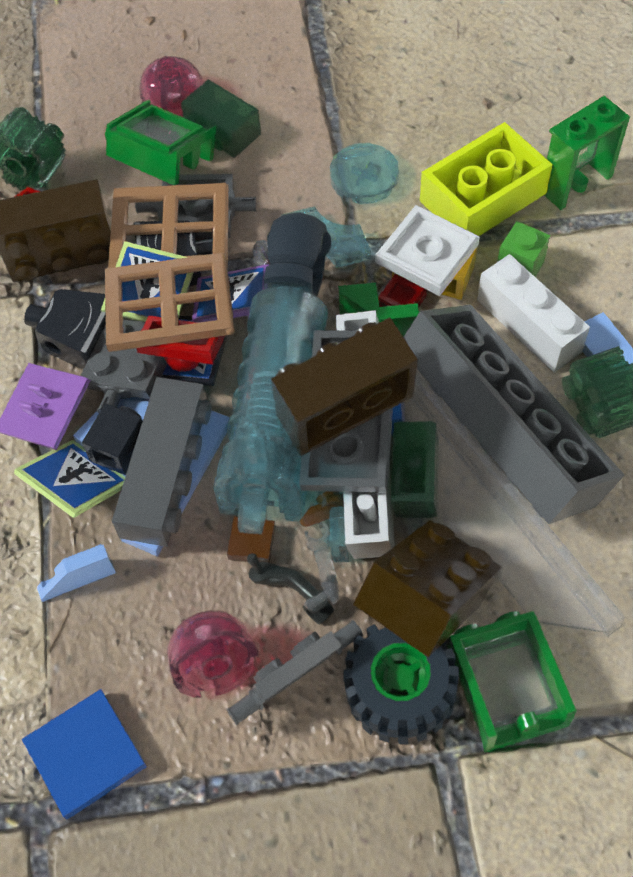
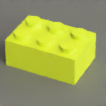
(486, 180)

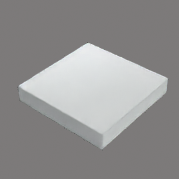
(427, 250)

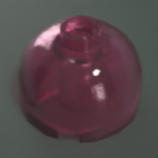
(169, 82)
(210, 653)

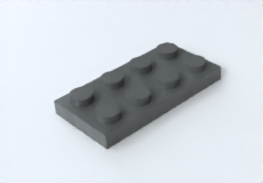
(355, 459)

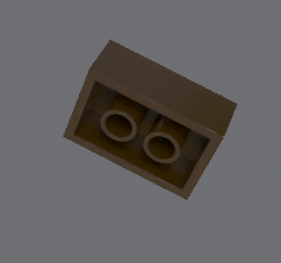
(54, 230)
(344, 385)
(427, 586)

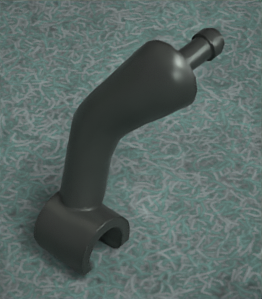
(273, 574)

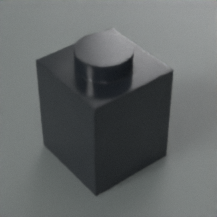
(113, 437)

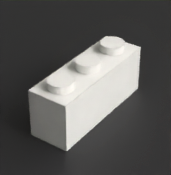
(532, 313)

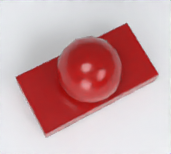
(182, 355)

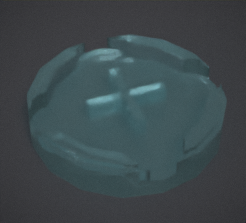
(364, 173)

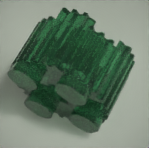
(29, 150)
(602, 392)

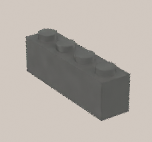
(161, 462)

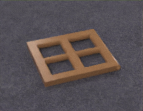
(169, 227)
(168, 300)

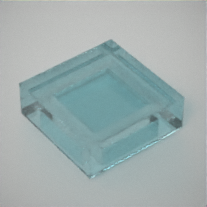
(337, 535)

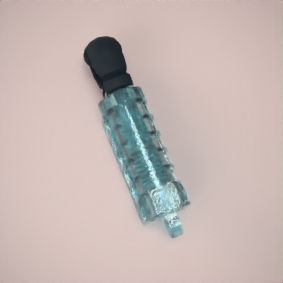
(260, 460)

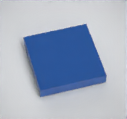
(83, 754)

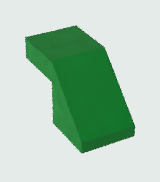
(364, 298)

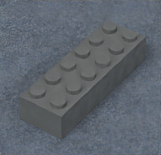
(511, 413)

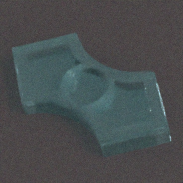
(347, 241)

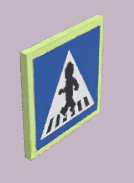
(147, 288)
(70, 478)

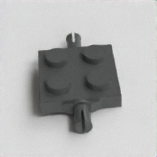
(202, 209)
(123, 371)
(278, 676)

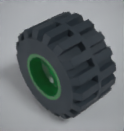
(398, 687)

